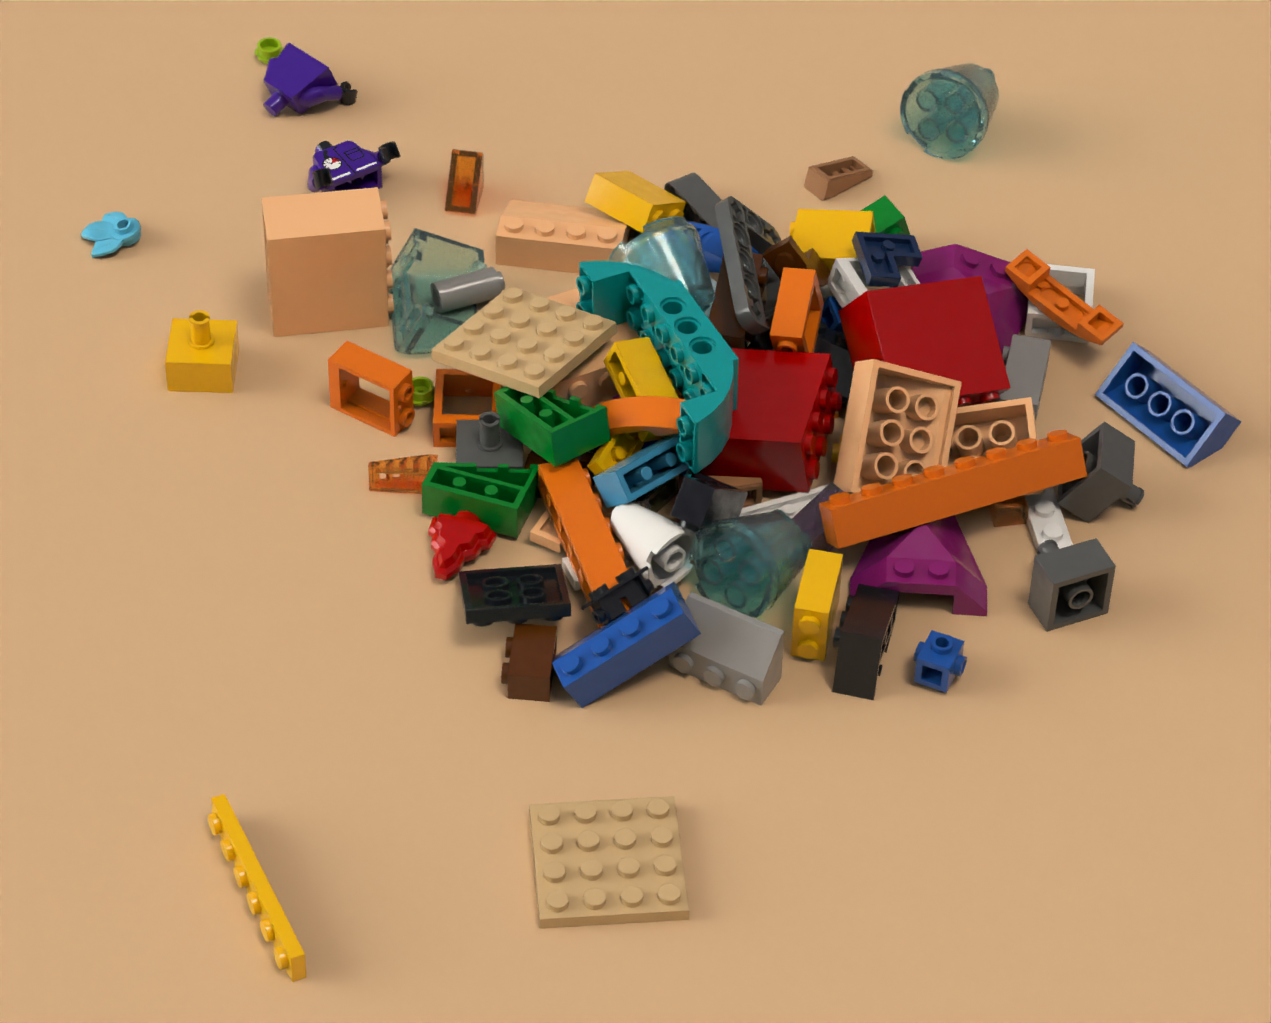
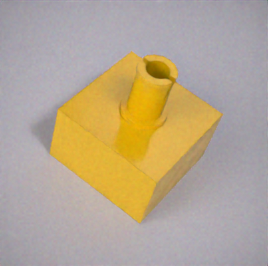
(202, 354)

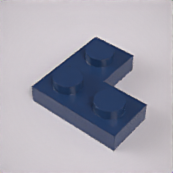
(882, 253)

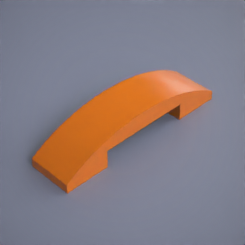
(1058, 302)
(643, 414)

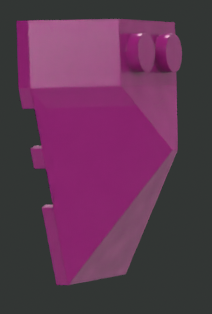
(1005, 300)
(925, 561)

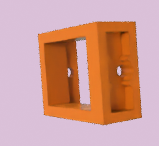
(797, 311)
(456, 383)
(347, 397)

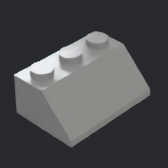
(731, 650)

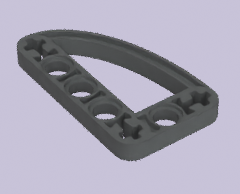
(739, 232)

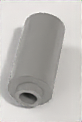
(466, 289)

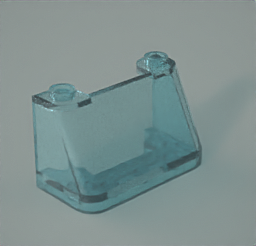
(420, 262)

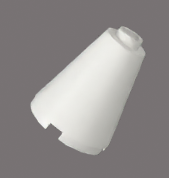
(653, 543)

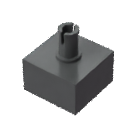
(487, 443)
(1109, 475)
(1070, 583)

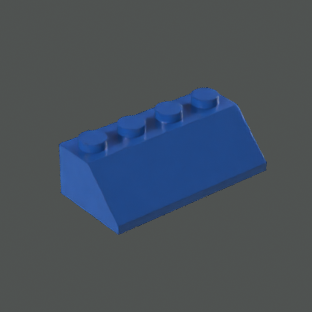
(1167, 406)
(626, 645)

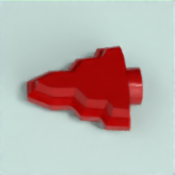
(457, 541)

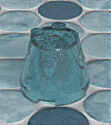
(950, 109)
(674, 251)
(749, 560)

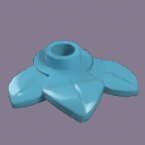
(112, 233)

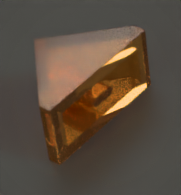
(465, 181)

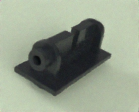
(607, 601)

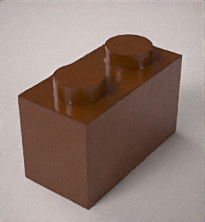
(530, 663)

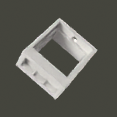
(848, 280)
(1076, 280)

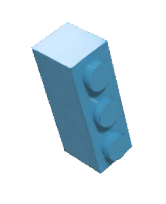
(640, 472)

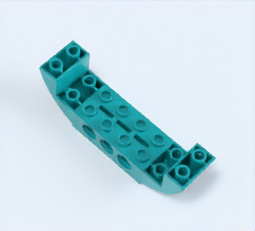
(685, 340)

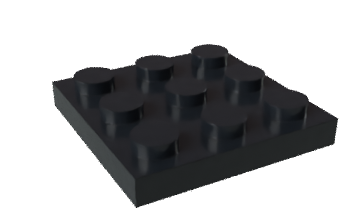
(514, 594)

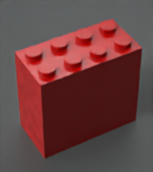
(931, 329)
(780, 419)

